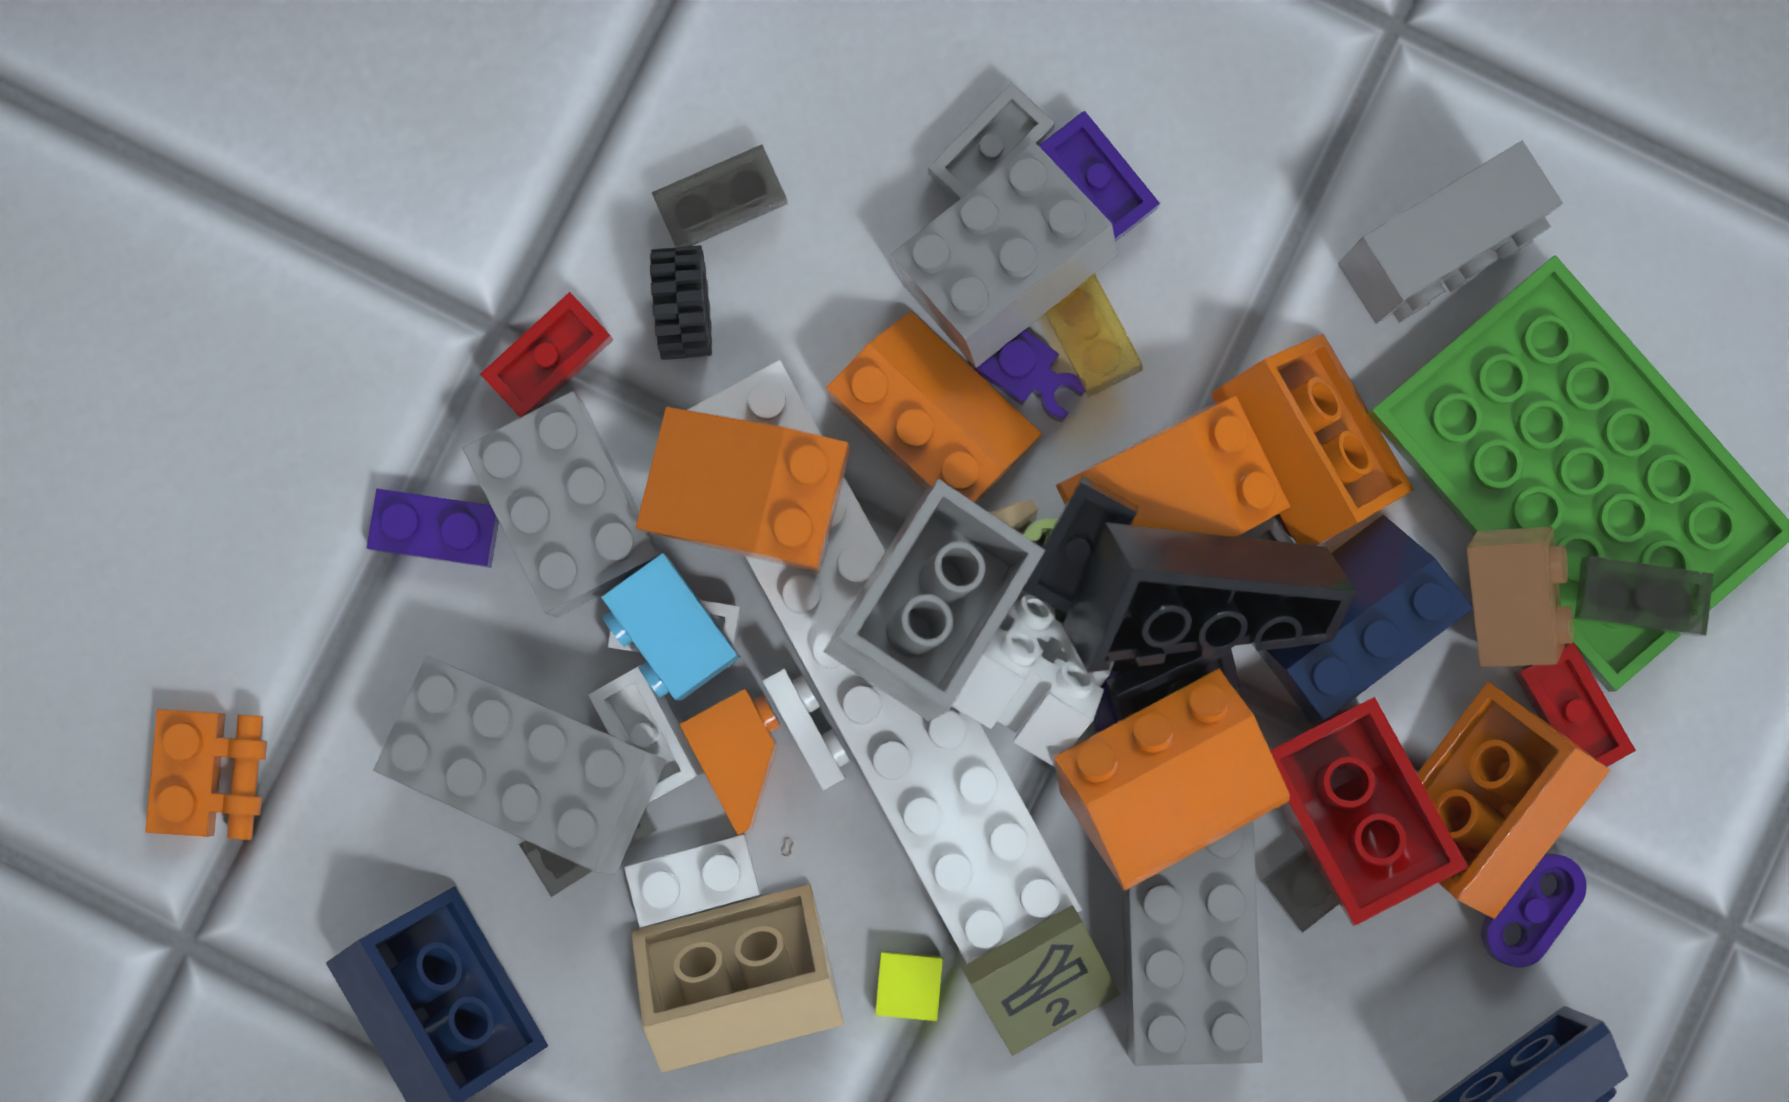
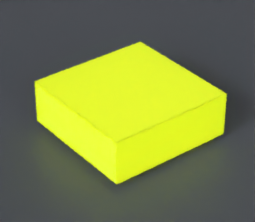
(909, 986)

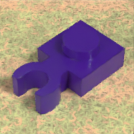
(1025, 368)

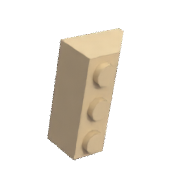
(735, 978)

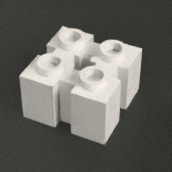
(1033, 682)

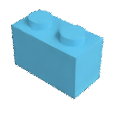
(668, 628)

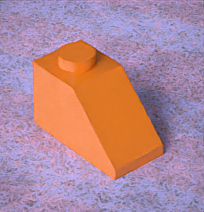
(735, 752)

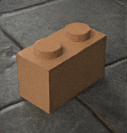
(1518, 596)

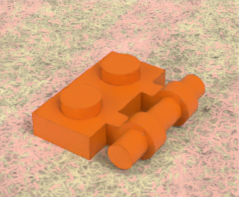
(187, 774)

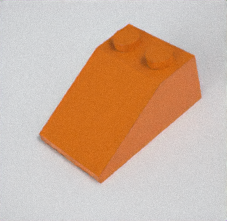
(1194, 475)
(744, 487)

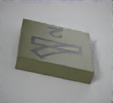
(1041, 980)

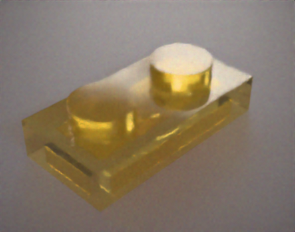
(1093, 338)

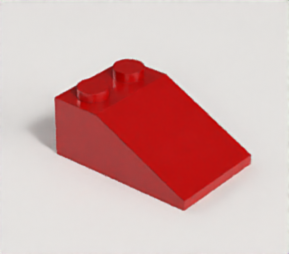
(1364, 813)

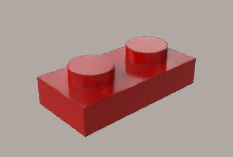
(547, 356)
(1575, 705)

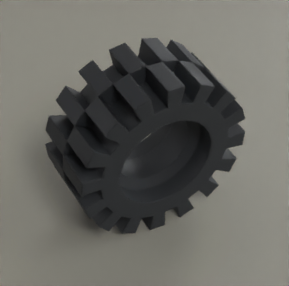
(681, 302)

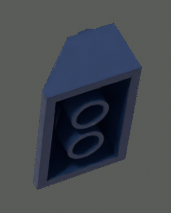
(1397, 610)
(437, 1002)
(1556, 1061)

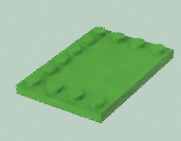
(1572, 429)

